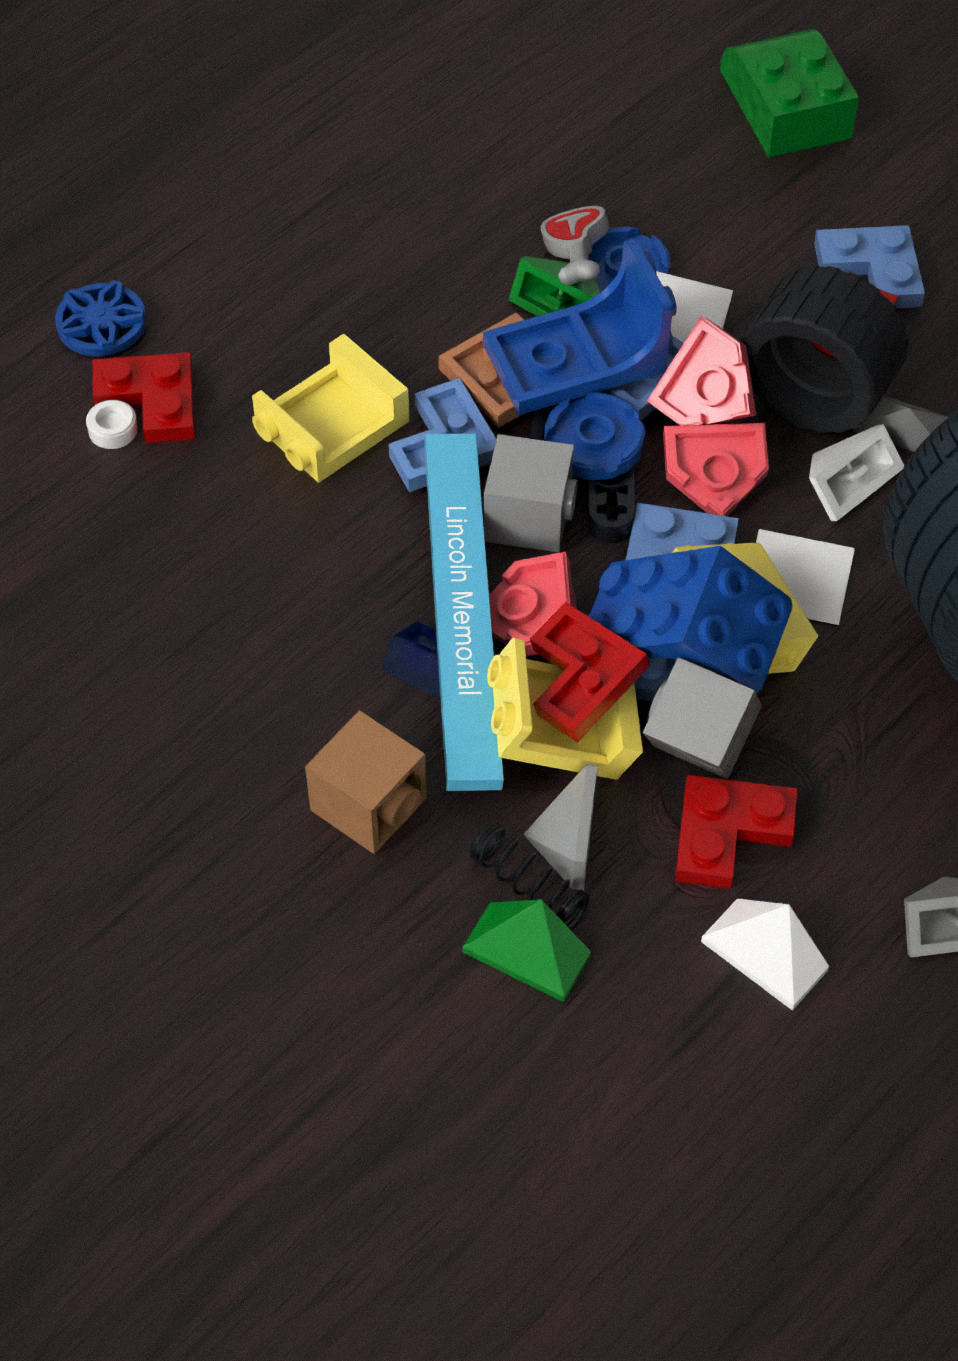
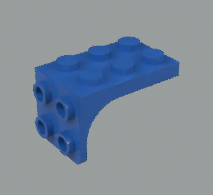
(591, 345)
(696, 609)

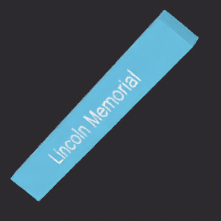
(461, 613)

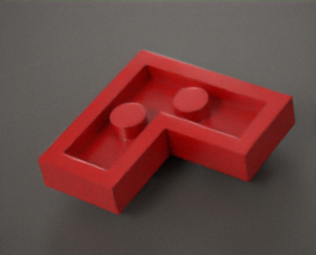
(158, 384)
(595, 668)
(726, 811)

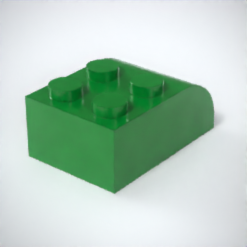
(791, 91)

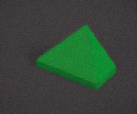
(540, 290)
(529, 945)

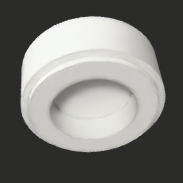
(111, 424)

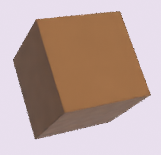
(366, 781)

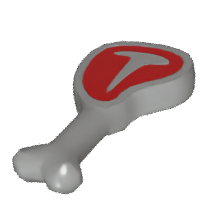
(572, 237)

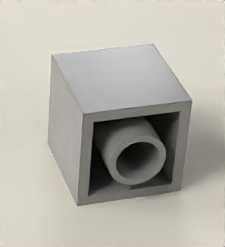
(529, 493)
(702, 717)

